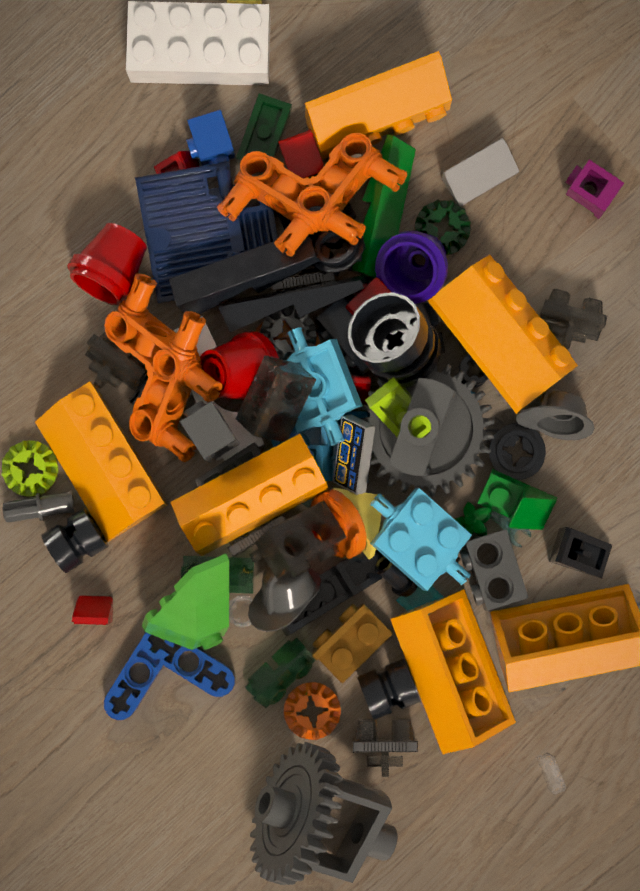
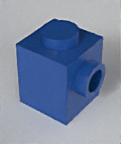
(210, 139)

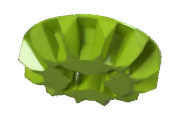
(35, 483)

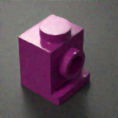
(605, 187)

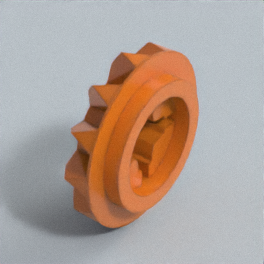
(322, 697)

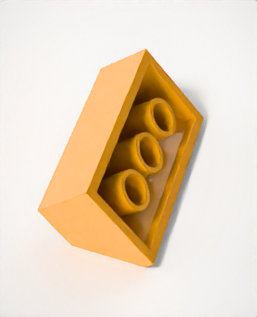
(381, 104)
(502, 333)
(100, 461)
(249, 495)
(568, 637)
(453, 672)

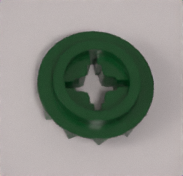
(457, 218)

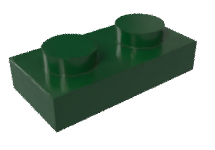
(265, 126)

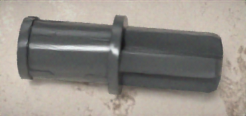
(38, 507)

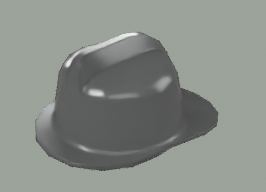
(558, 416)
(282, 599)

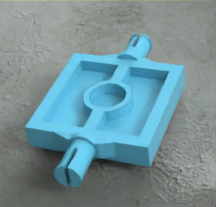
(333, 390)
(420, 539)

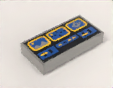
(354, 454)

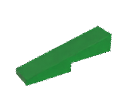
(385, 206)

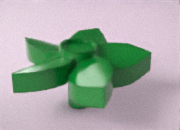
(474, 519)

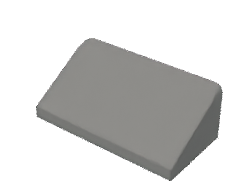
(480, 172)

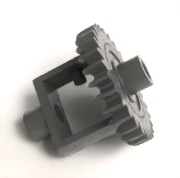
(453, 437)
(295, 815)

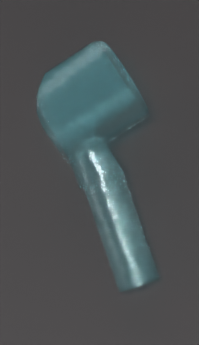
(502, 522)

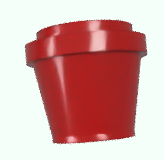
(108, 264)
(237, 362)

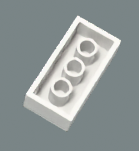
(198, 43)

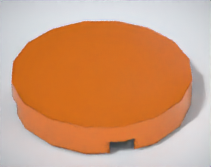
(349, 521)

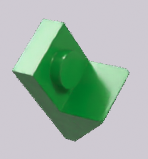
(518, 501)

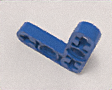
(155, 662)

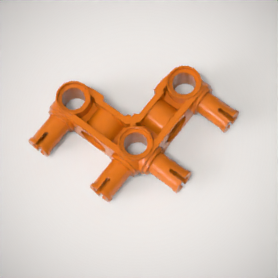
(329, 189)
(170, 364)

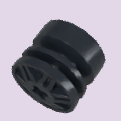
(394, 339)

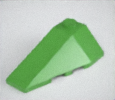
(197, 609)

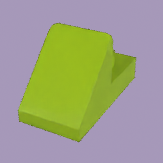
(391, 405)

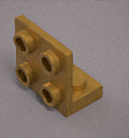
(351, 642)

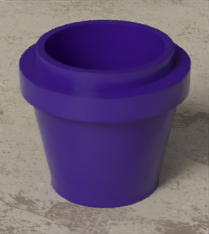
(401, 273)

